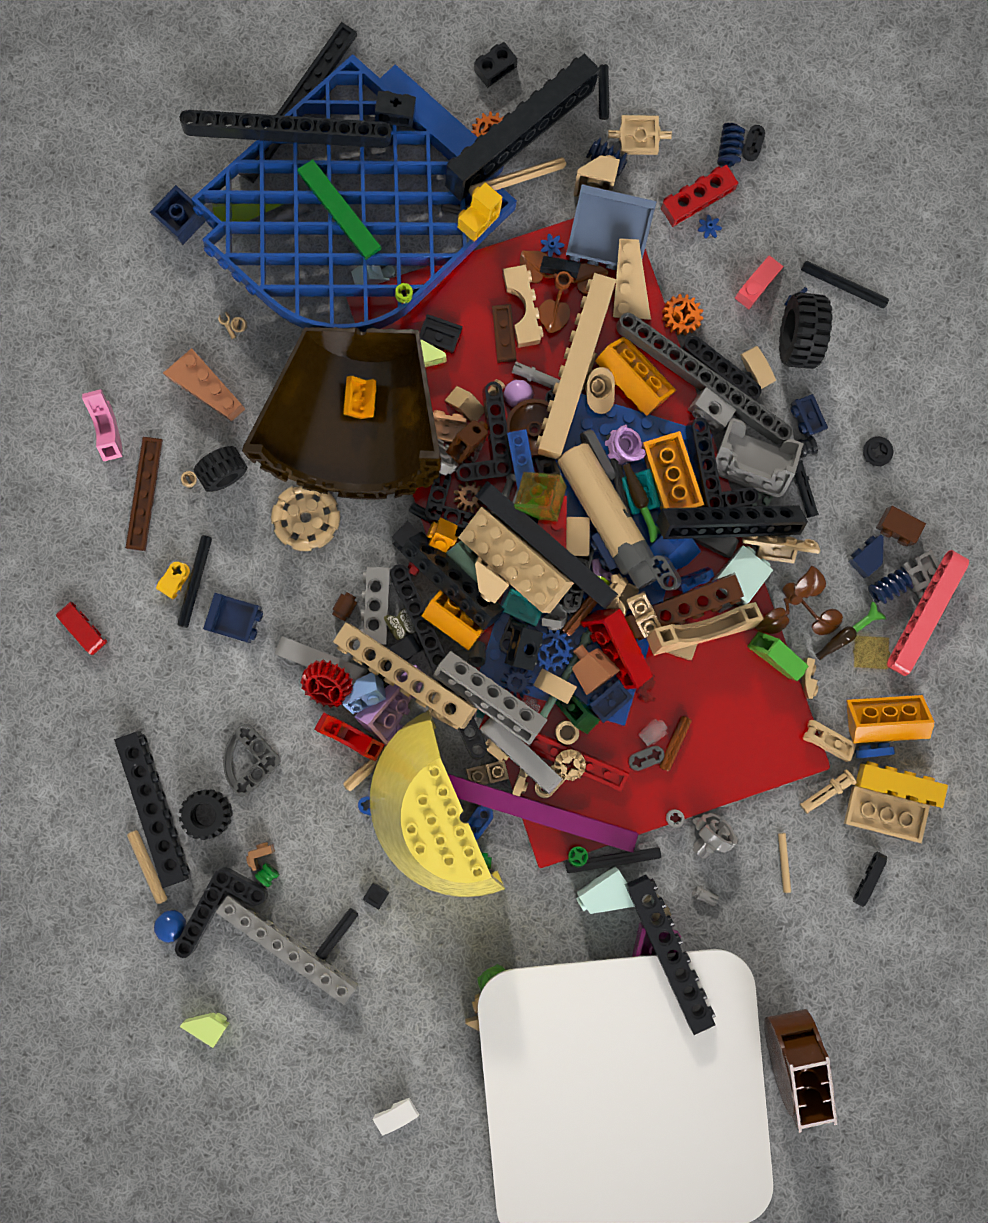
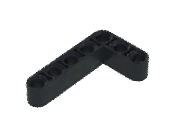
(493, 439)
(711, 472)
(212, 905)

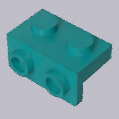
(646, 479)
(520, 608)

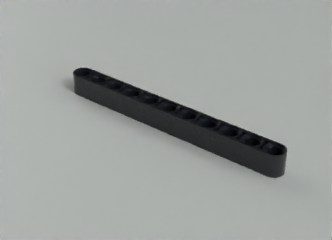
(278, 123)
(431, 653)

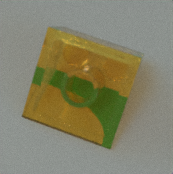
(541, 495)

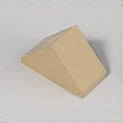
(465, 404)

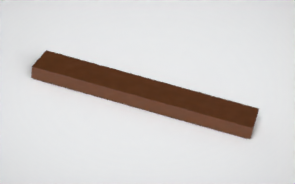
(144, 494)

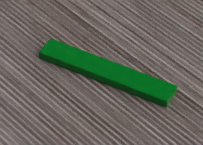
(339, 209)

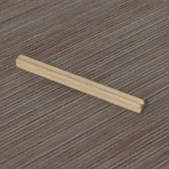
(523, 175)

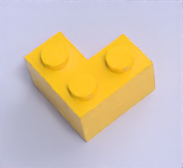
(482, 212)

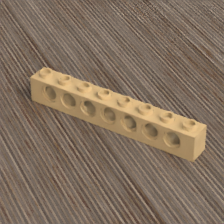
(345, 641)

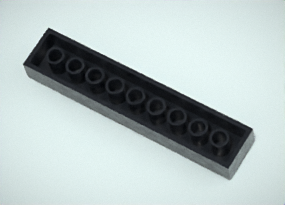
(521, 126)

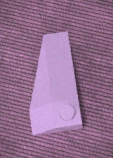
(384, 718)

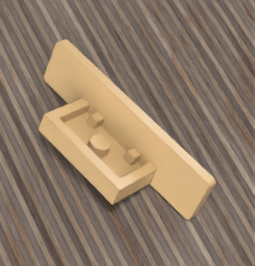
(779, 548)

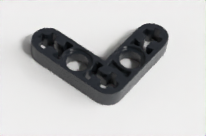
(439, 506)

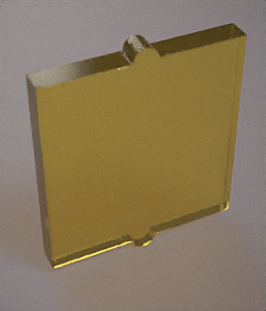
(871, 652)

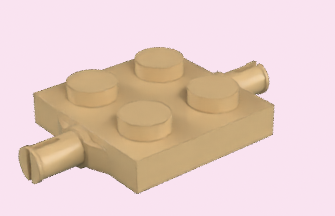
(639, 135)

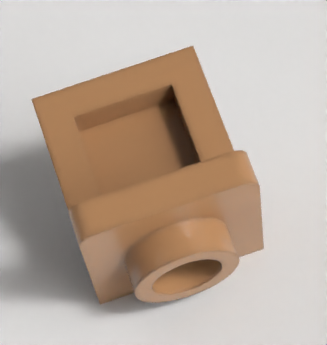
(262, 850)

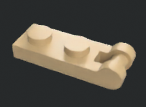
(830, 741)

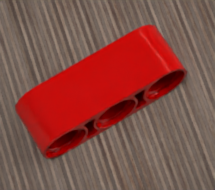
(80, 628)

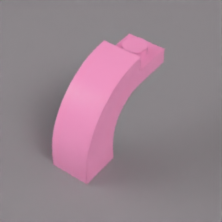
(105, 424)

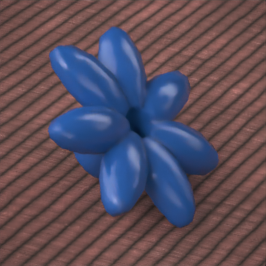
(709, 226)
(552, 248)

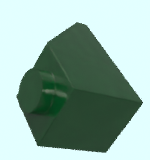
(579, 714)

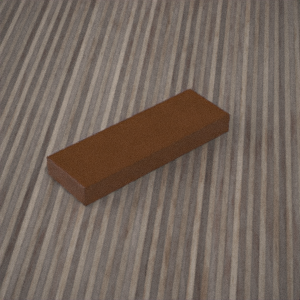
(504, 333)

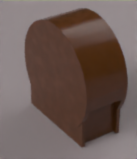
(801, 1068)

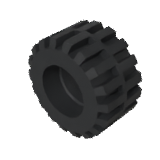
(220, 468)
(189, 818)

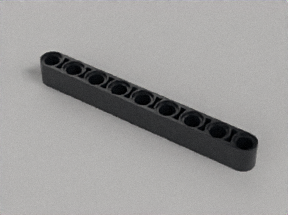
(546, 545)

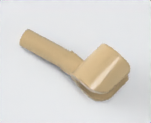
(227, 325)

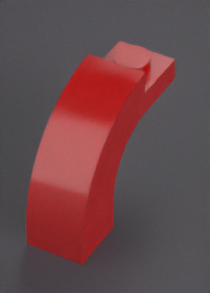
(349, 736)

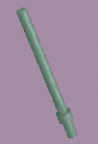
(585, 640)

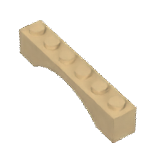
(680, 636)

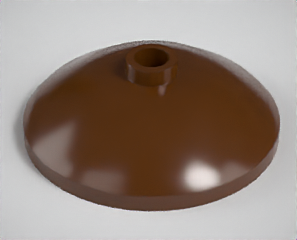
(526, 416)

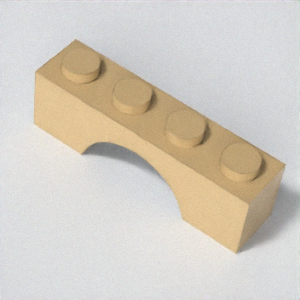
(517, 283)

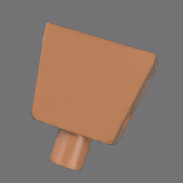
(593, 669)

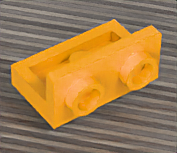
(359, 397)

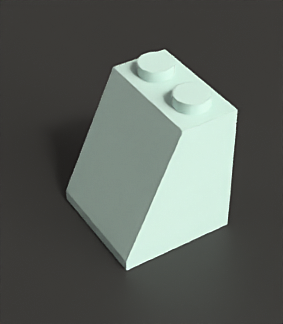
(749, 570)
(605, 893)

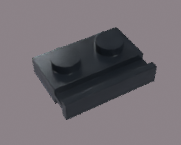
(440, 333)

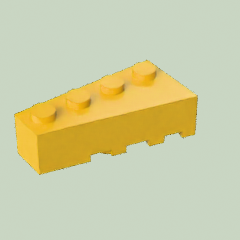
(901, 785)

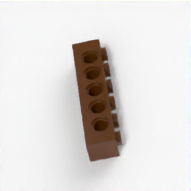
(729, 583)

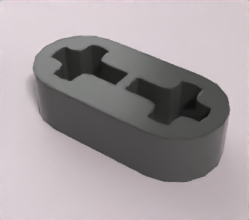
(643, 754)

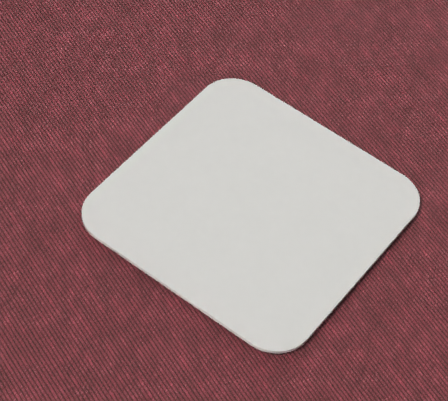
(614, 1103)

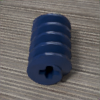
(730, 144)
(597, 150)
(890, 585)

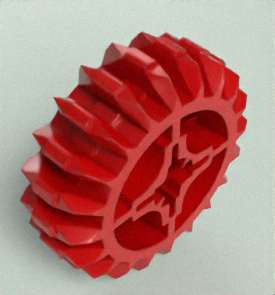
(326, 683)

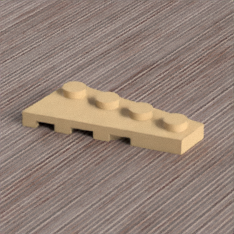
(630, 281)

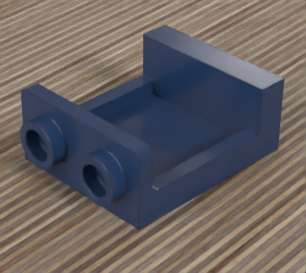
(233, 618)

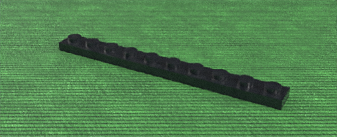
(316, 73)

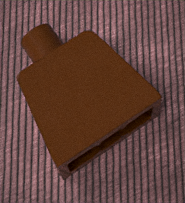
(472, 436)

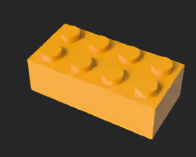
(672, 472)

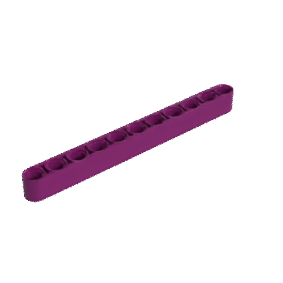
(544, 814)

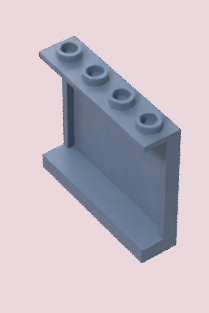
(605, 218)

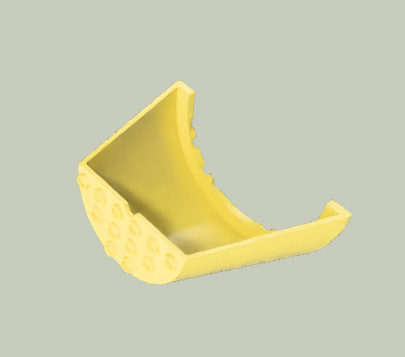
(420, 816)

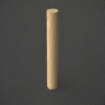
(784, 862)

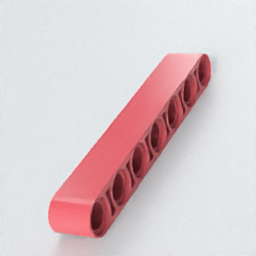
(928, 612)

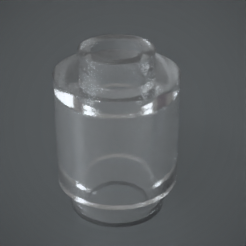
(653, 732)

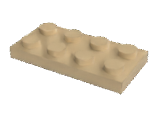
(886, 814)

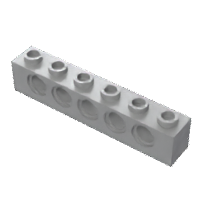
(489, 698)

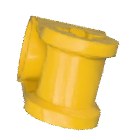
(172, 581)

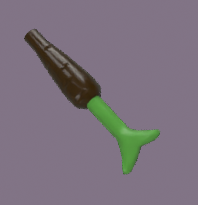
(640, 501)
(849, 633)

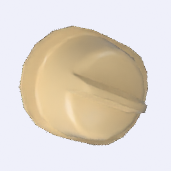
(600, 390)

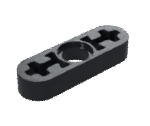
(872, 876)

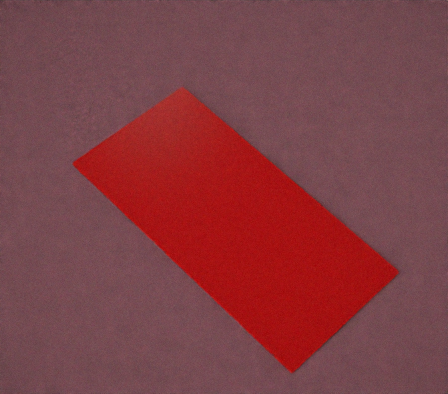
(741, 708)

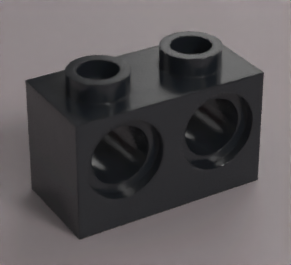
(498, 67)

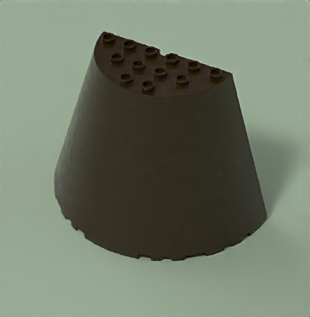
(311, 440)

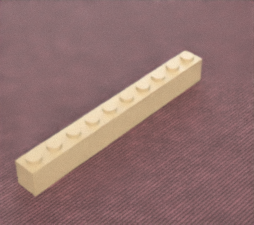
(576, 368)

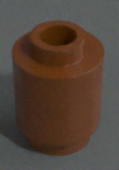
(344, 606)

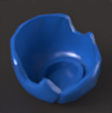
(169, 926)

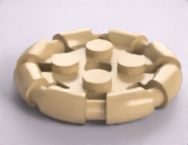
(308, 529)

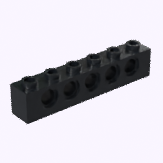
(451, 580)

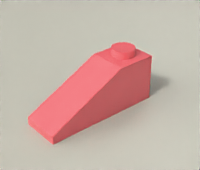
(758, 282)

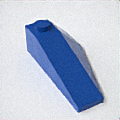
(679, 552)

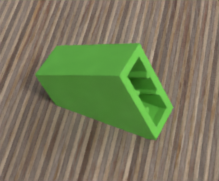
(778, 655)

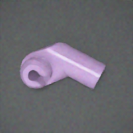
(599, 571)

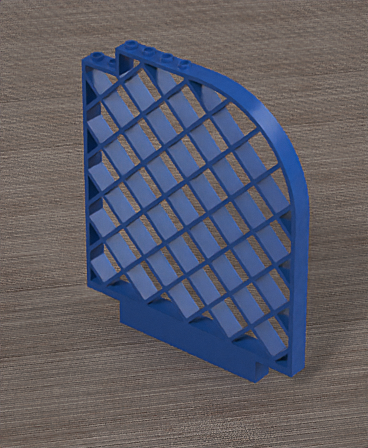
(432, 126)

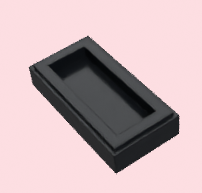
(556, 265)

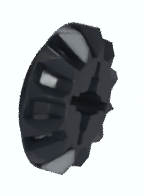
(885, 447)

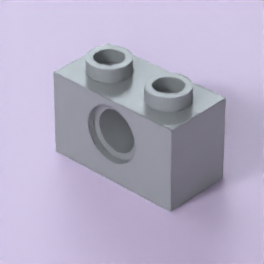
(721, 409)

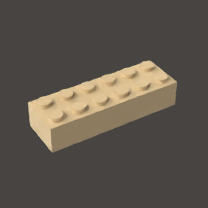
(516, 560)

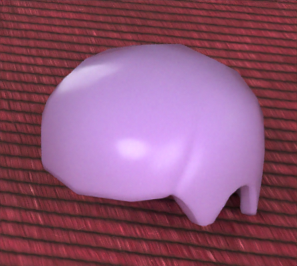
(517, 392)

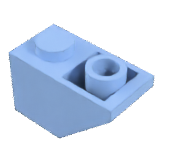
(366, 692)

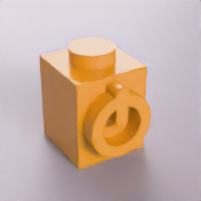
(442, 534)

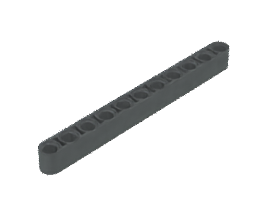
(699, 369)

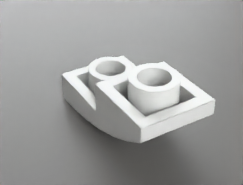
(396, 1117)

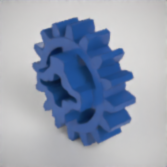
(564, 653)

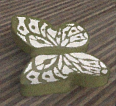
(399, 625)

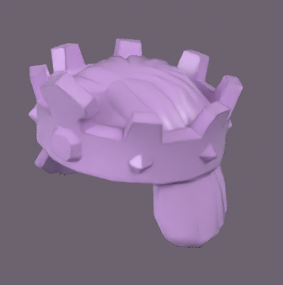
(625, 445)

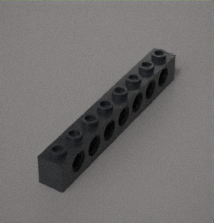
(731, 521)
(148, 819)
(697, 1020)

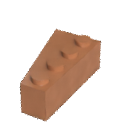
(200, 381)

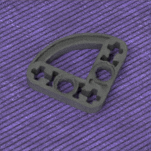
(261, 757)

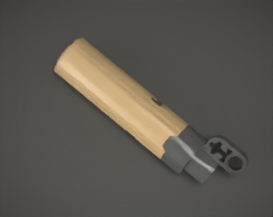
(613, 521)

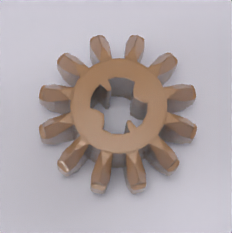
(463, 494)

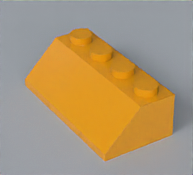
(635, 375)
(889, 719)

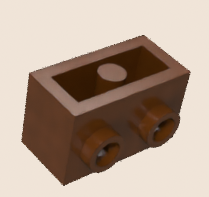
(900, 526)

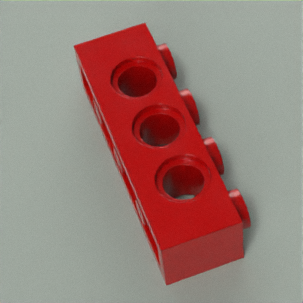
(720, 176)

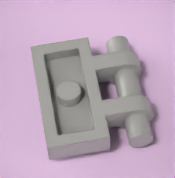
(926, 565)

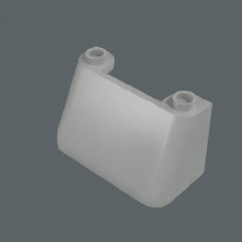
(756, 461)

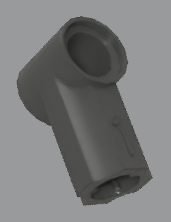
(475, 655)

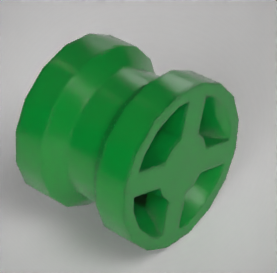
(579, 854)
(267, 874)

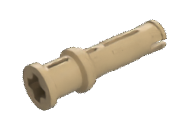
(835, 787)

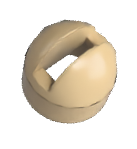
(236, 322)
(192, 477)

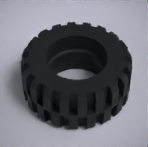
(805, 330)

